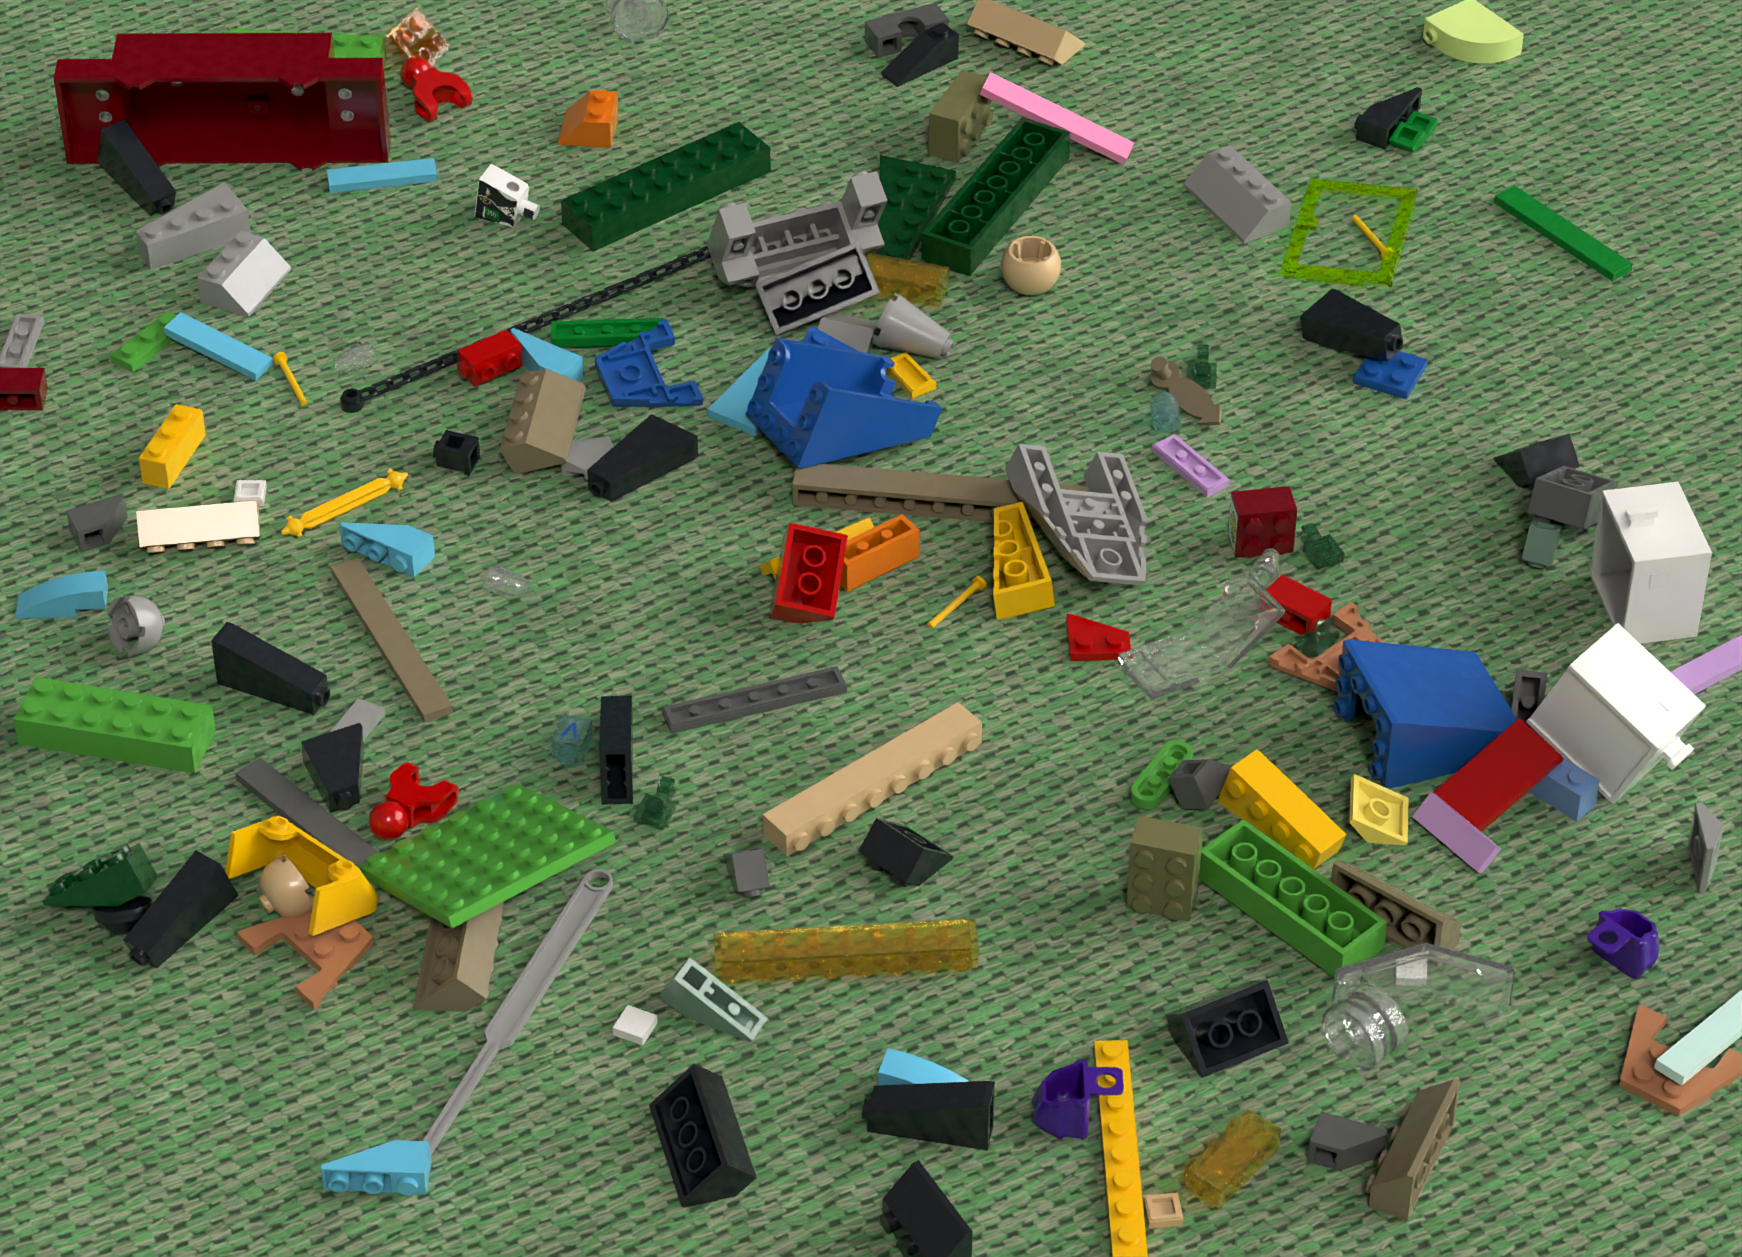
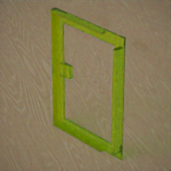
(1307, 222)

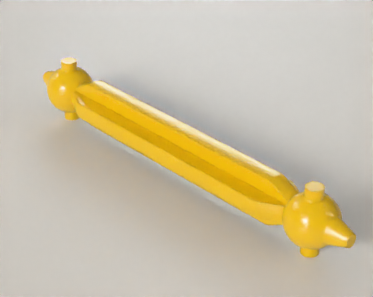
(344, 503)

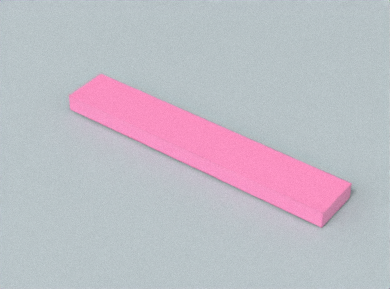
(1051, 114)

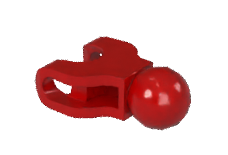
(433, 87)
(410, 803)

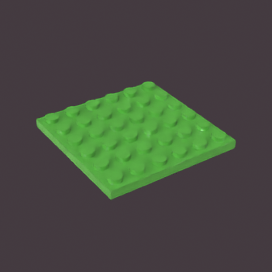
(486, 854)

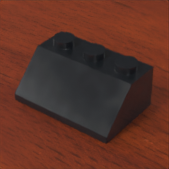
(1228, 1027)
(924, 1218)

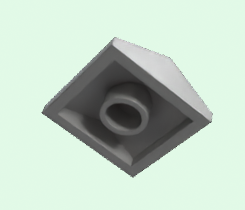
(850, 330)
(1704, 844)

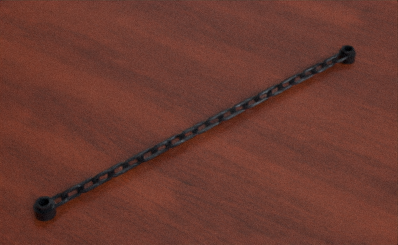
(353, 401)

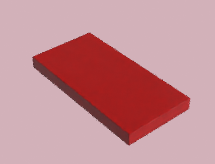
(1499, 775)

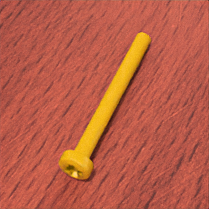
(1369, 234)
(280, 359)
(978, 583)

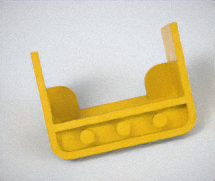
(340, 886)

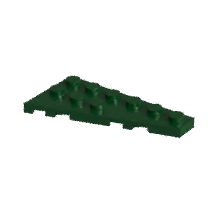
(913, 200)

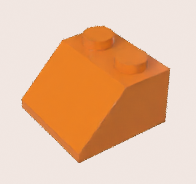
(591, 120)

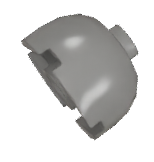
(135, 618)

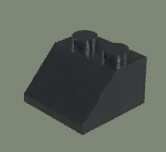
(1538, 459)
(902, 853)

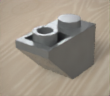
(97, 522)
(1198, 782)
(1344, 1142)

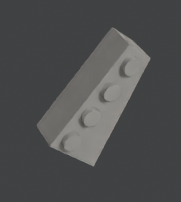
(193, 228)

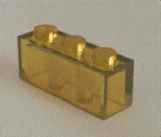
(912, 279)
(1232, 1159)

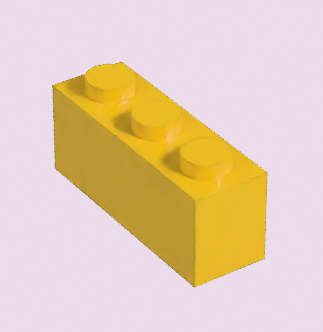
(172, 446)

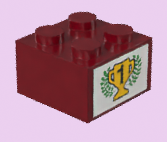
(1262, 521)

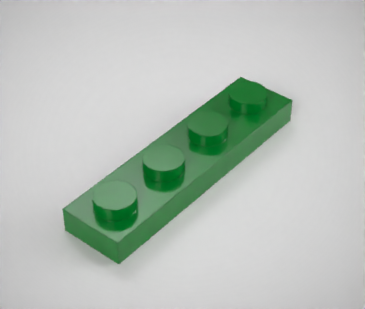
(599, 332)

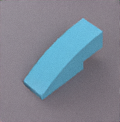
(64, 596)
(906, 1068)

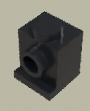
(457, 451)

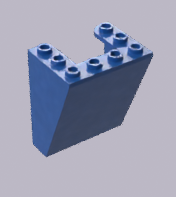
(833, 404)
(1427, 706)

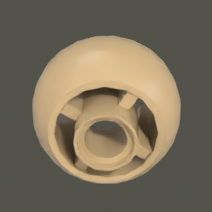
(1031, 265)

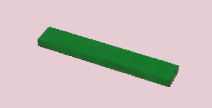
(1563, 233)

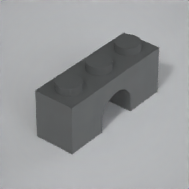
(886, 33)

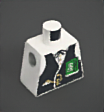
(503, 198)

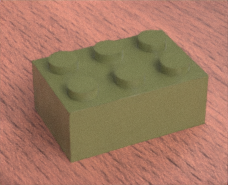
(959, 117)
(1164, 868)

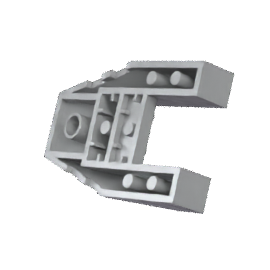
(1091, 530)

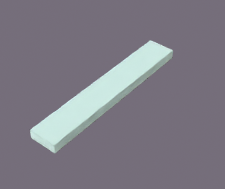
(1703, 1042)

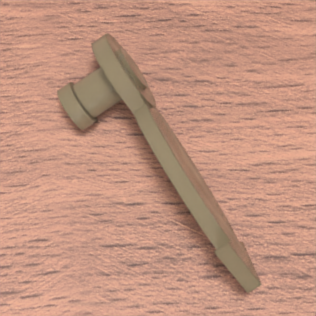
(1190, 395)

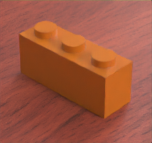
(879, 551)

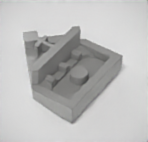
(584, 455)

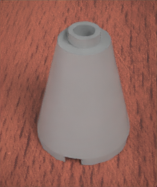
(911, 330)

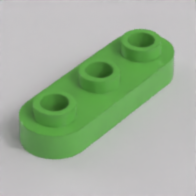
(1149, 788)

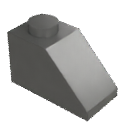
(1528, 693)
(747, 871)

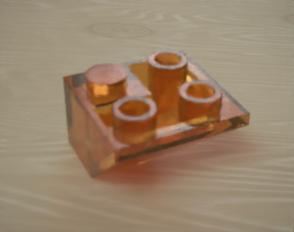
(417, 37)

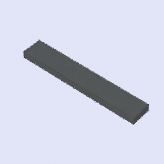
(754, 699)
(303, 811)

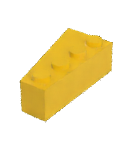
(1019, 568)
(1280, 810)

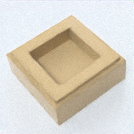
(1163, 1210)

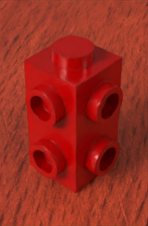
(489, 358)

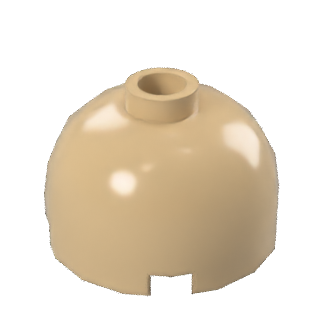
(284, 889)

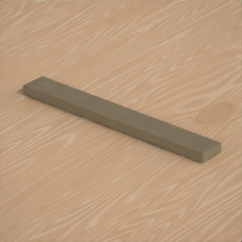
(391, 640)

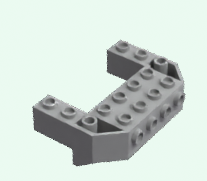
(742, 246)

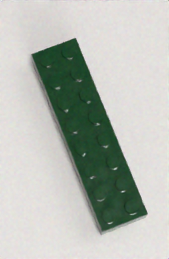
(665, 186)
(995, 196)

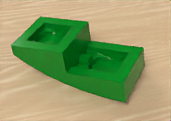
(1414, 131)

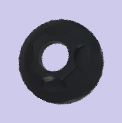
(124, 917)

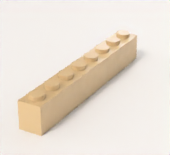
(872, 779)

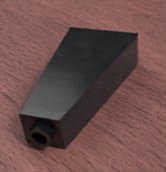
(134, 168)
(1351, 327)
(641, 457)
(266, 672)
(616, 750)
(181, 910)
(934, 1112)

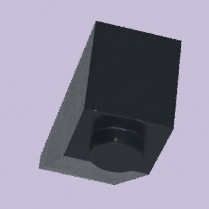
(924, 54)
(1383, 118)

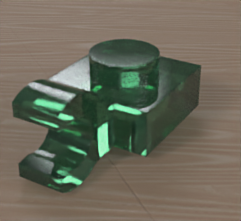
(1202, 371)
(1320, 550)
(1316, 642)
(657, 809)

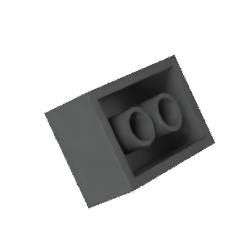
(1569, 497)

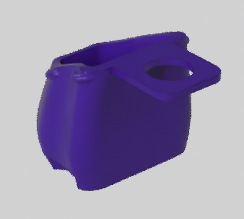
(1626, 941)
(1064, 1098)

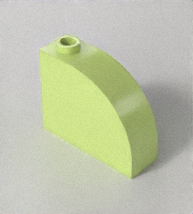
(1472, 34)

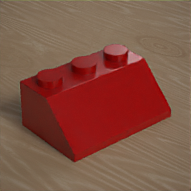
(808, 574)

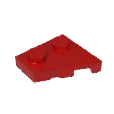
(1094, 640)

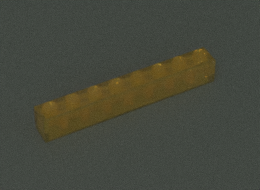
(846, 951)

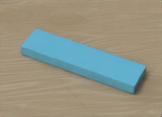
(382, 175)
(218, 346)

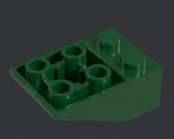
(105, 882)

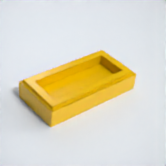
(910, 376)

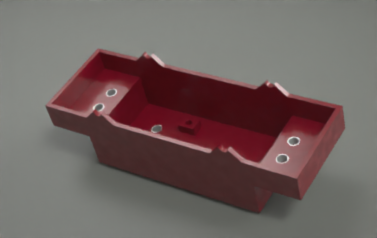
(232, 100)

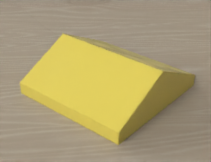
(1378, 812)

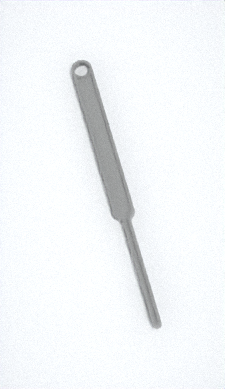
(527, 992)

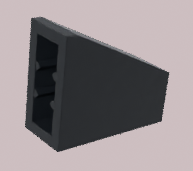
(336, 765)

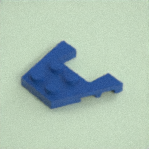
(634, 378)

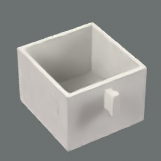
(1650, 562)
(1617, 713)

